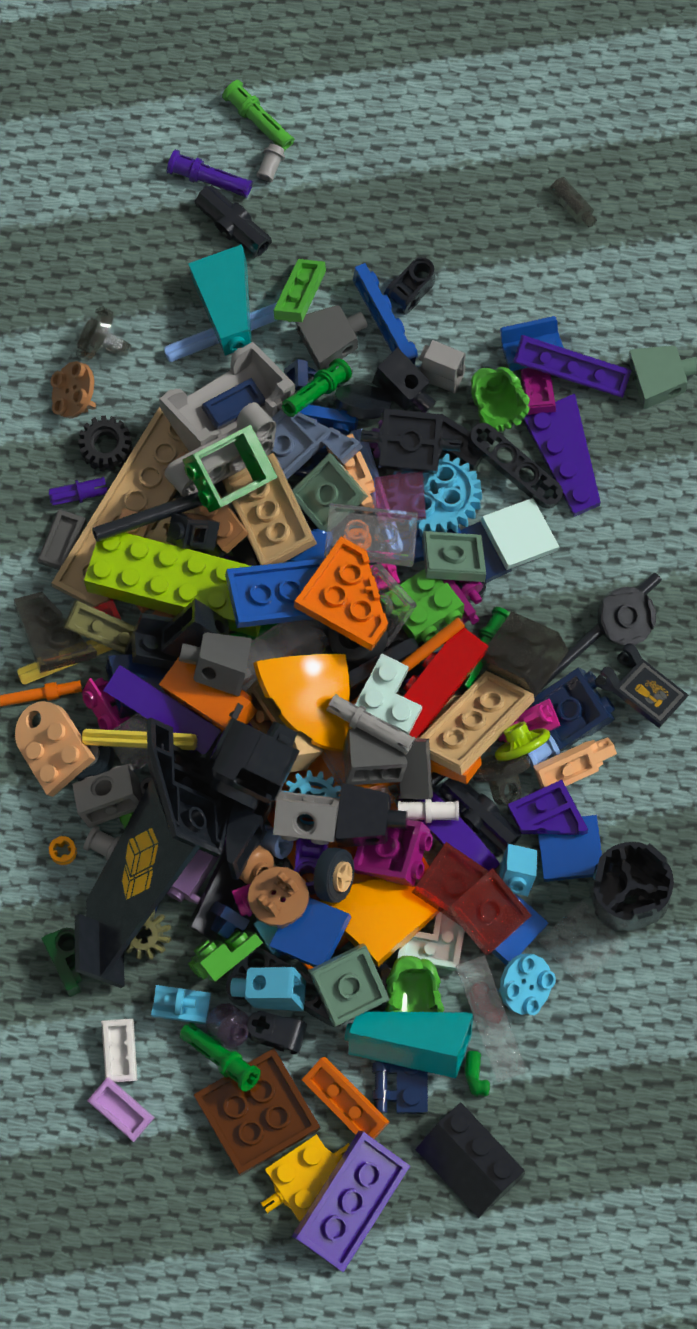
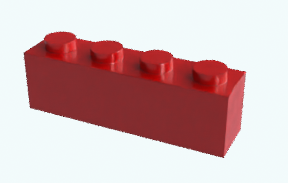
(443, 676)

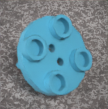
(535, 975)

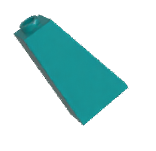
(224, 292)
(412, 1039)

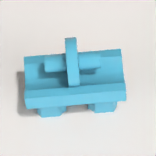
(181, 1004)

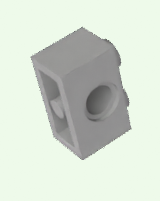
(107, 795)
(322, 810)

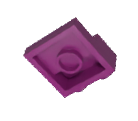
(399, 858)

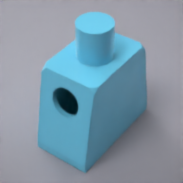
(271, 988)

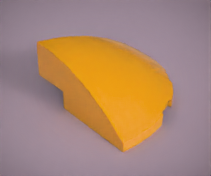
(303, 691)
(383, 916)

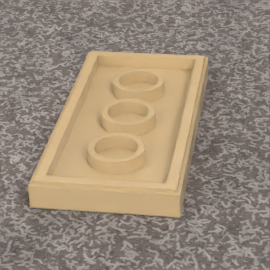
(271, 517)
(475, 721)

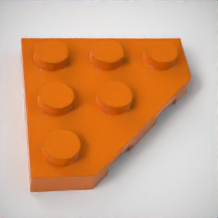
(345, 595)

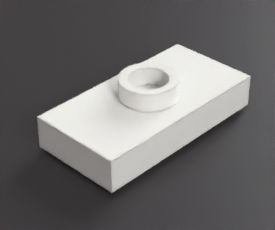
(119, 1050)

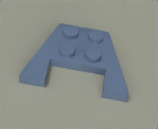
(302, 437)

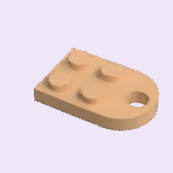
(53, 747)

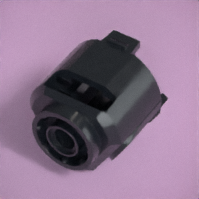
(252, 763)
(631, 871)

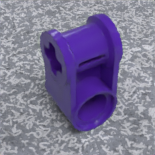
(306, 858)

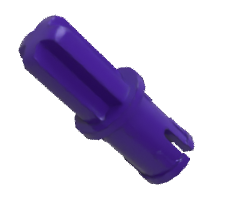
(77, 491)

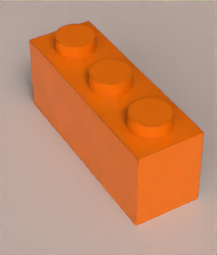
(204, 700)

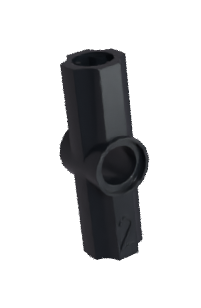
(233, 220)
(480, 813)

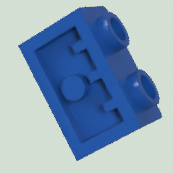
(541, 329)

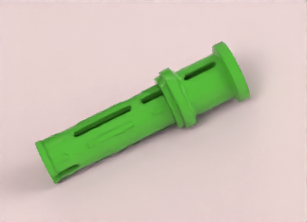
(249, 107)

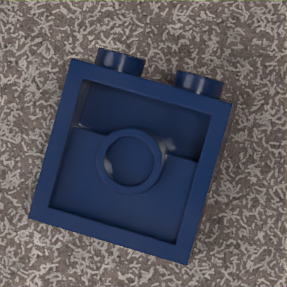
(577, 707)

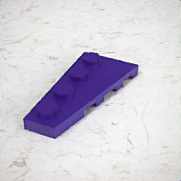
(566, 453)

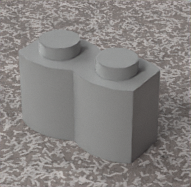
(443, 365)

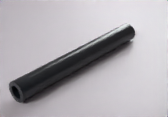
(146, 517)

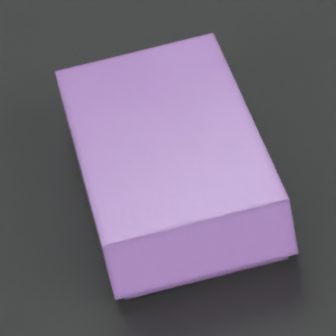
(120, 1109)

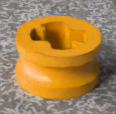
(60, 842)

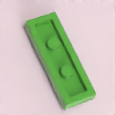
(299, 290)

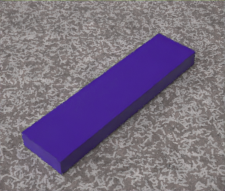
(572, 366)
(155, 704)

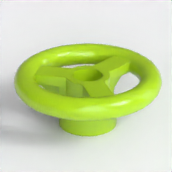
(521, 741)

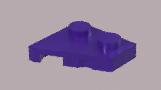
(548, 812)

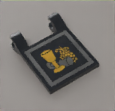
(643, 687)

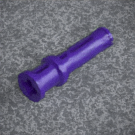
(197, 170)

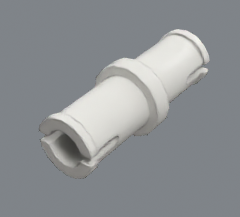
(430, 810)

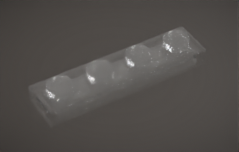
(491, 1018)

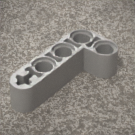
(227, 459)

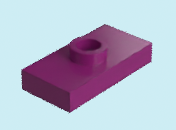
(539, 390)

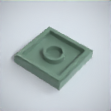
(325, 485)
(453, 556)
(348, 984)

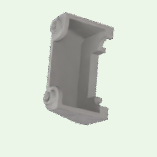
(249, 362)

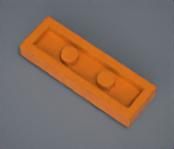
(344, 1099)

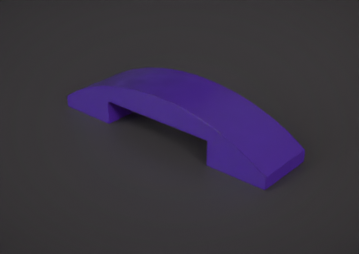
(462, 838)

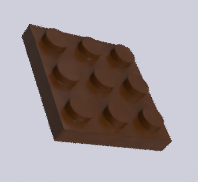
(261, 1120)

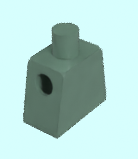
(660, 373)

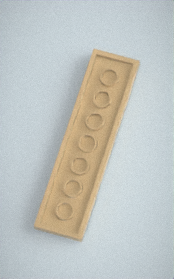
(136, 488)

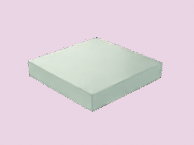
(519, 533)

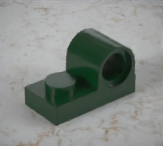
(63, 958)

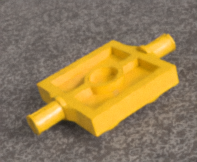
(301, 1176)

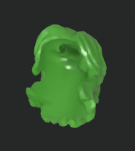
(499, 397)
(413, 986)

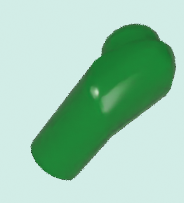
(472, 1075)

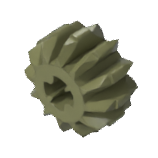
(154, 940)

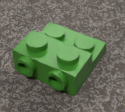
(435, 606)
(216, 958)

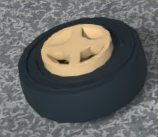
(333, 875)

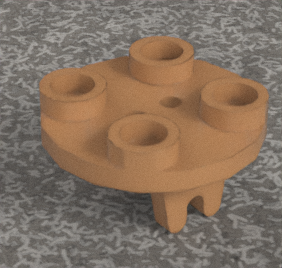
(72, 390)
(269, 907)

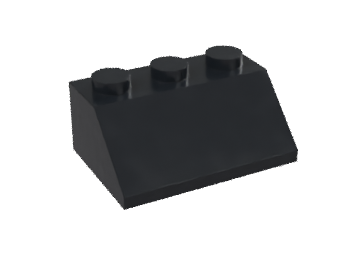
(470, 1160)

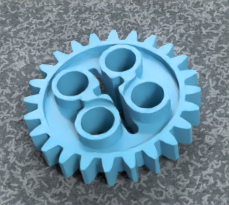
(460, 488)

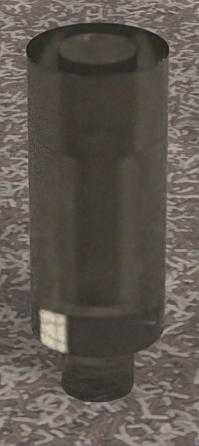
(572, 201)

